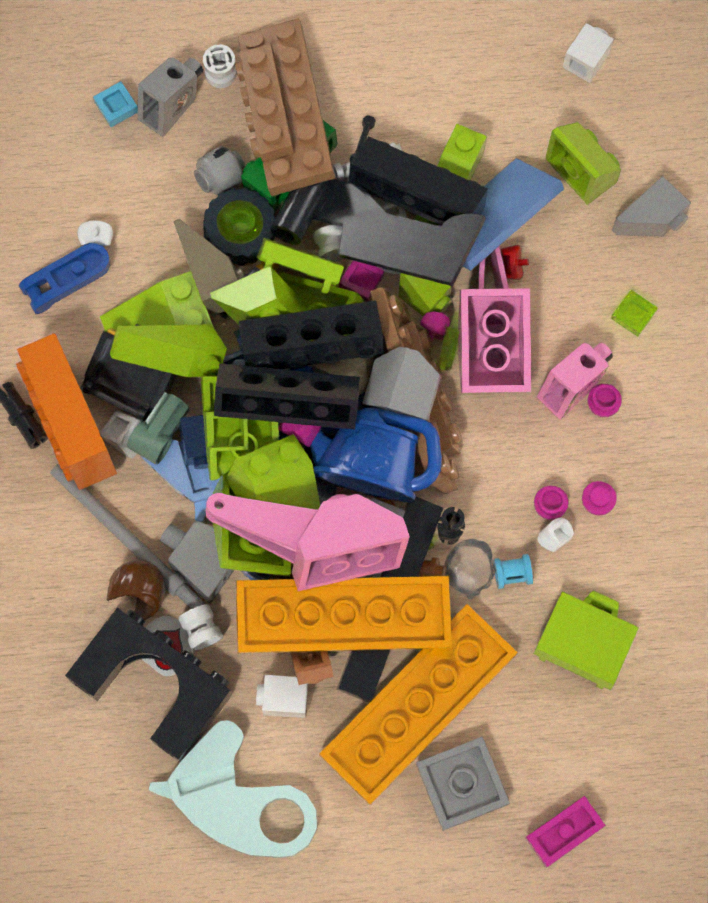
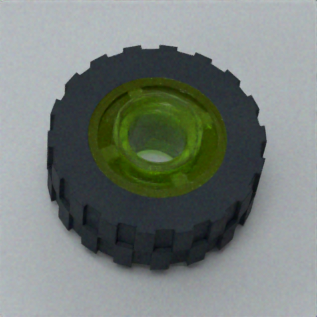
(237, 207)

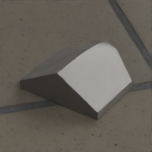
(402, 383)

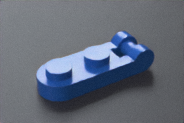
(66, 276)

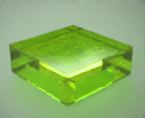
(634, 313)
(448, 348)

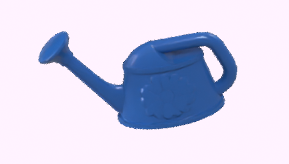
(377, 456)

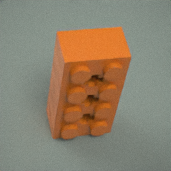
(64, 412)

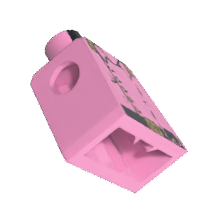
(574, 378)

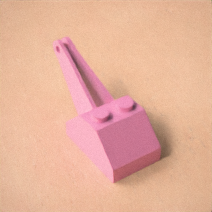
(494, 335)
(326, 545)

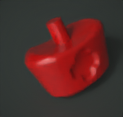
(512, 262)

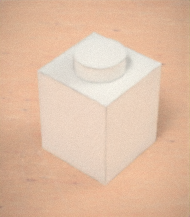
(588, 52)
(282, 696)

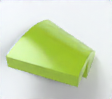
(230, 437)

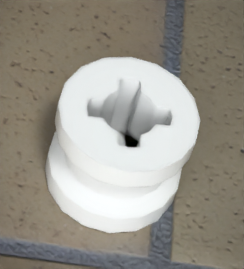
(329, 242)

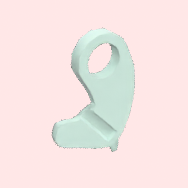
(227, 813)

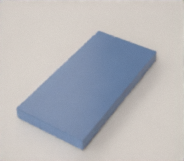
(510, 202)

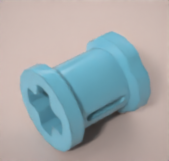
(513, 571)

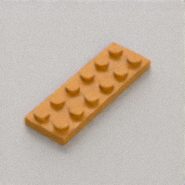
(343, 615)
(417, 706)

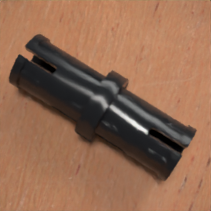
(21, 416)
(457, 520)

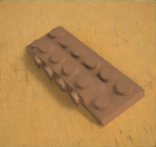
(283, 107)
(398, 333)

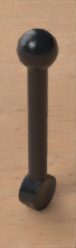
(368, 123)

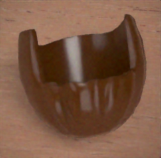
(139, 580)

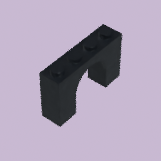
(125, 641)

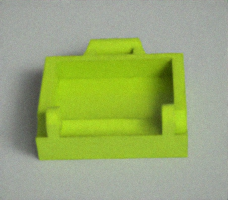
(301, 261)
(587, 638)

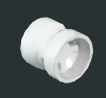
(221, 73)
(200, 627)

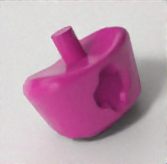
(436, 324)

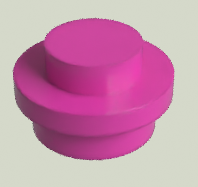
(604, 400)
(599, 498)
(551, 502)

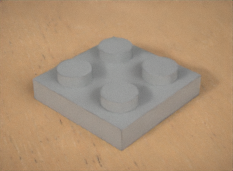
(462, 783)

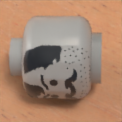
(219, 170)

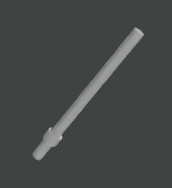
(174, 582)

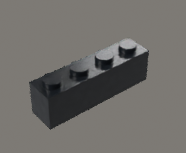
(414, 183)

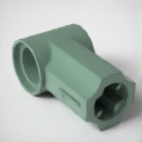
(154, 436)

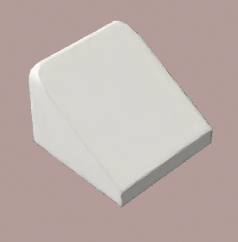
(118, 432)

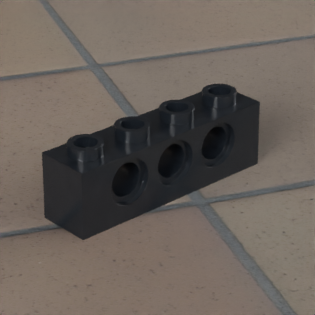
(323, 326)
(286, 396)

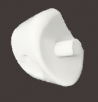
(95, 232)
(555, 534)

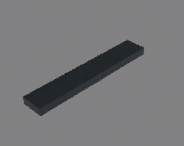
(366, 666)

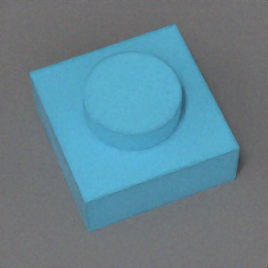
(115, 104)

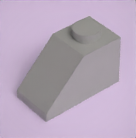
(654, 212)

